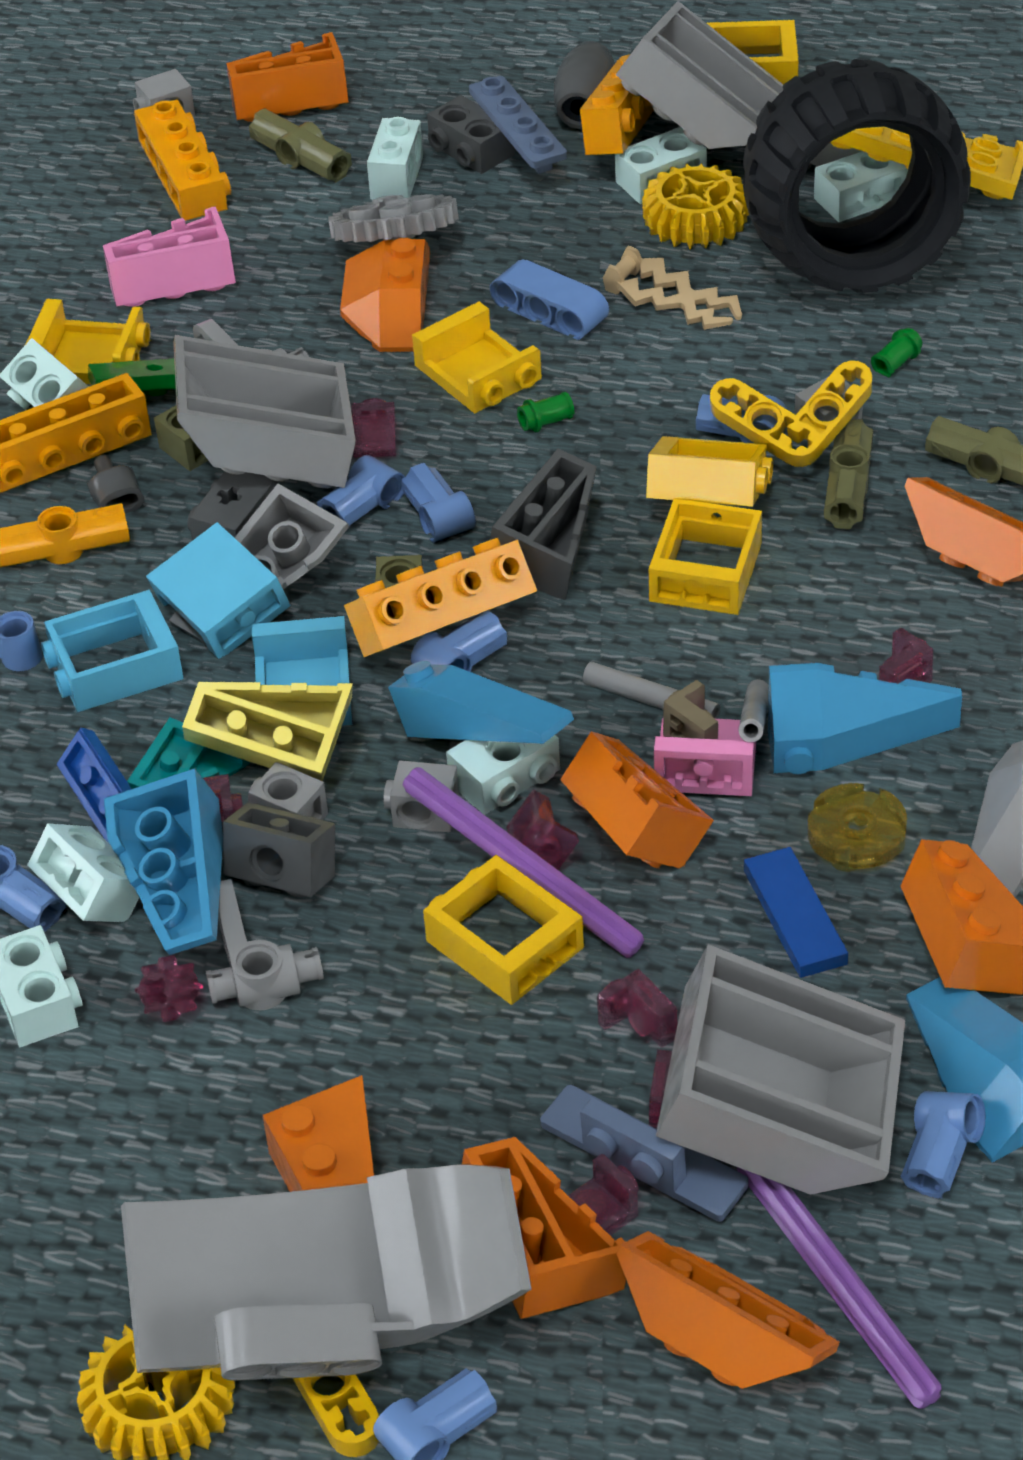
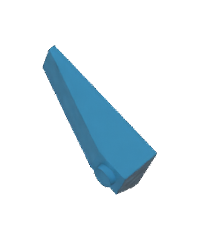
(466, 706)
(837, 717)
(171, 855)
(976, 1053)

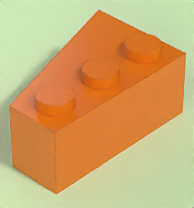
(635, 803)
(965, 918)

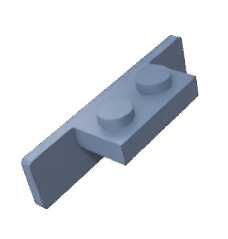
(518, 123)
(653, 1160)

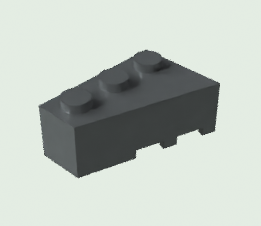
(550, 520)

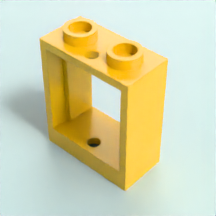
(765, 38)
(708, 471)
(702, 584)
(529, 961)

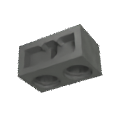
(468, 135)

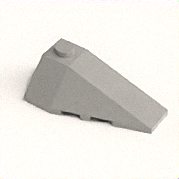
(286, 537)
(1000, 821)

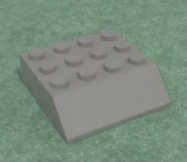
(698, 80)
(265, 411)
(782, 1077)

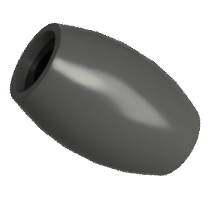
(578, 78)

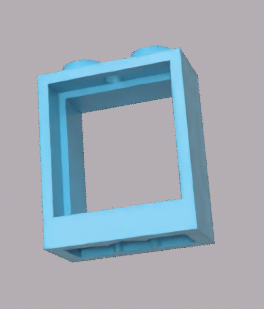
(104, 626)

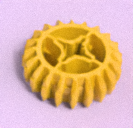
(695, 205)
(137, 1419)

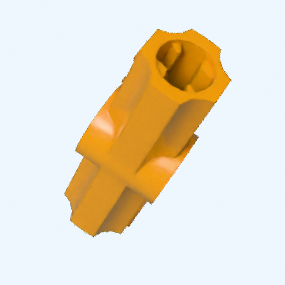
(62, 535)

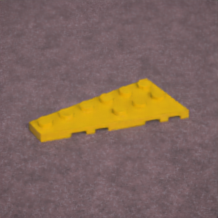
(992, 166)

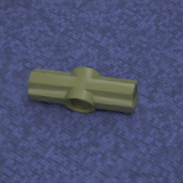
(300, 145)
(985, 454)
(848, 475)

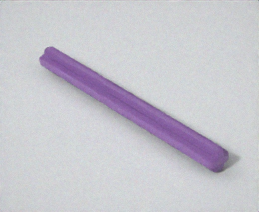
(497, 841)
(847, 1290)

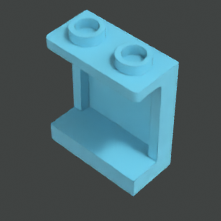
(219, 589)
(302, 653)

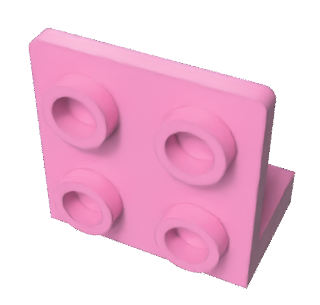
(708, 765)

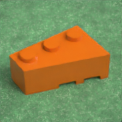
(289, 81)
(322, 1138)
(563, 1245)

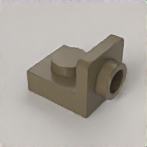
(686, 714)

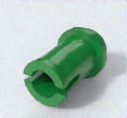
(904, 345)
(545, 411)

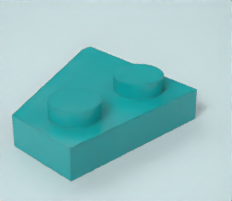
(173, 755)

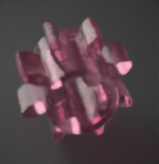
(168, 988)

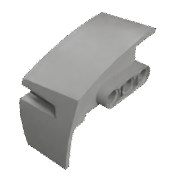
(320, 1273)

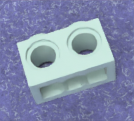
(655, 155)
(395, 157)
(856, 185)
(38, 377)
(84, 873)
(33, 988)

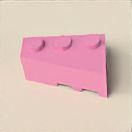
(170, 262)

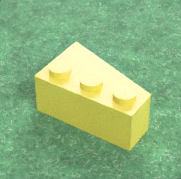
(270, 722)

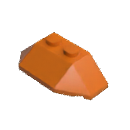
(387, 293)
(967, 531)
(717, 1316)

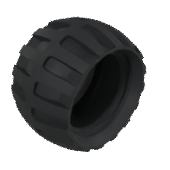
(899, 234)

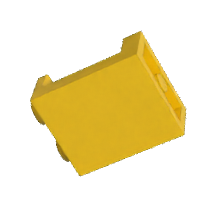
(89, 342)
(473, 359)

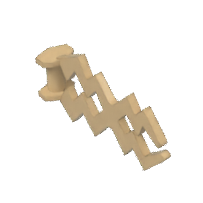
(685, 298)

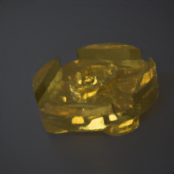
(852, 848)

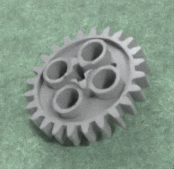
(393, 218)

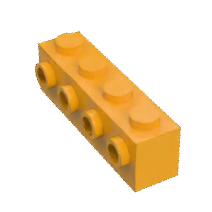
(612, 115)
(182, 159)
(71, 430)
(440, 597)

